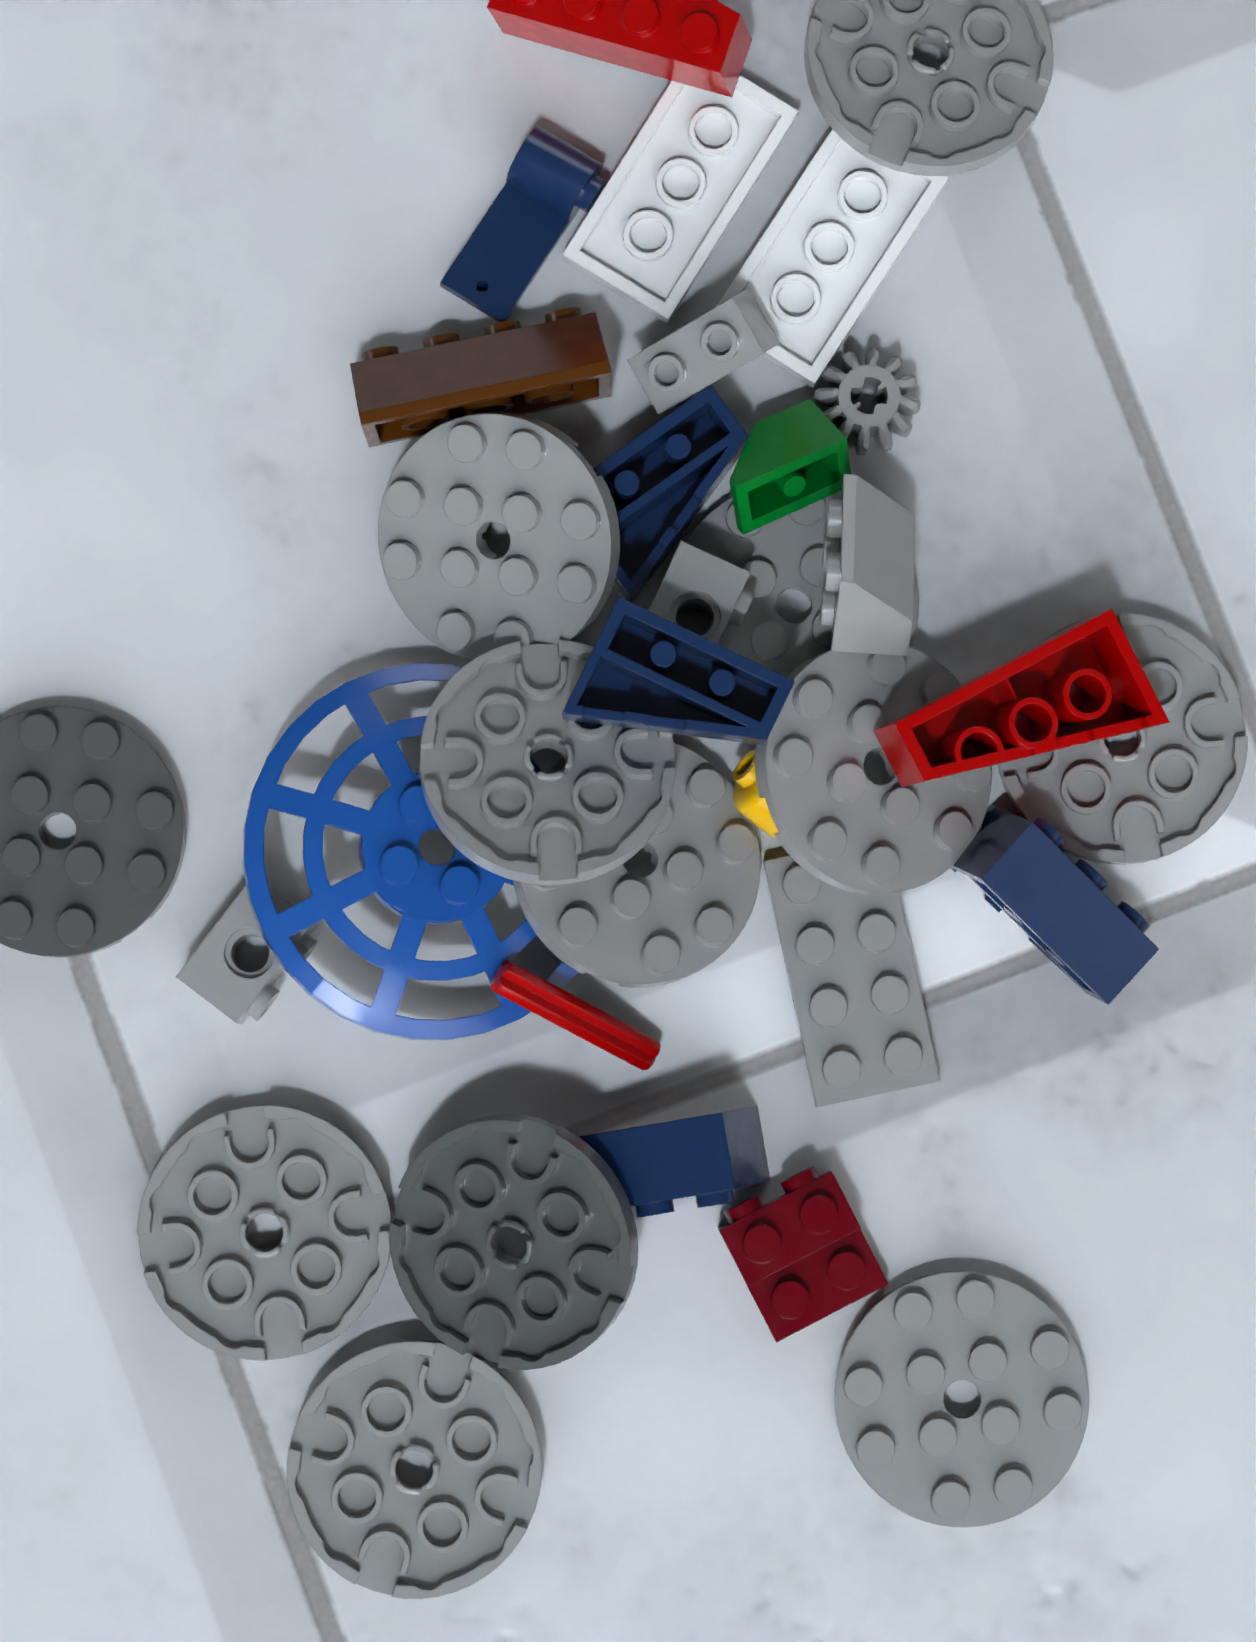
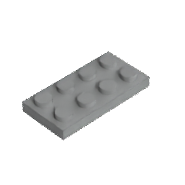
(851, 986)

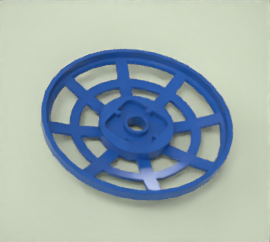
(389, 867)

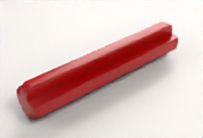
(575, 1015)

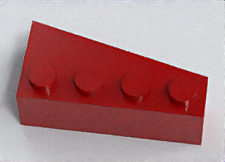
(670, 39)

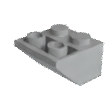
(868, 571)

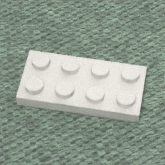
(678, 192)
(831, 252)

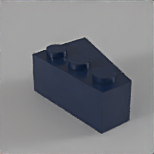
(666, 480)
(674, 682)
(1057, 902)
(686, 1159)

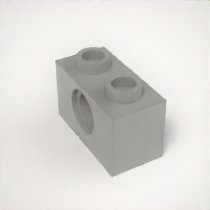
(703, 351)
(707, 582)
(214, 967)

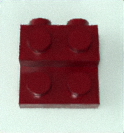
(801, 1252)

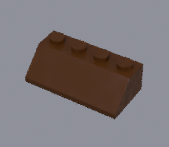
(502, 371)

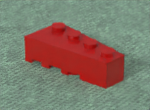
(1043, 700)

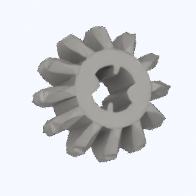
(885, 415)

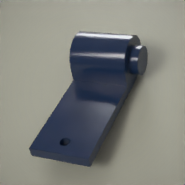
(524, 223)

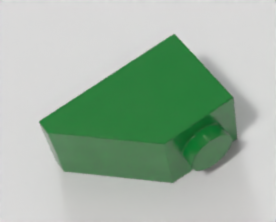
(787, 465)

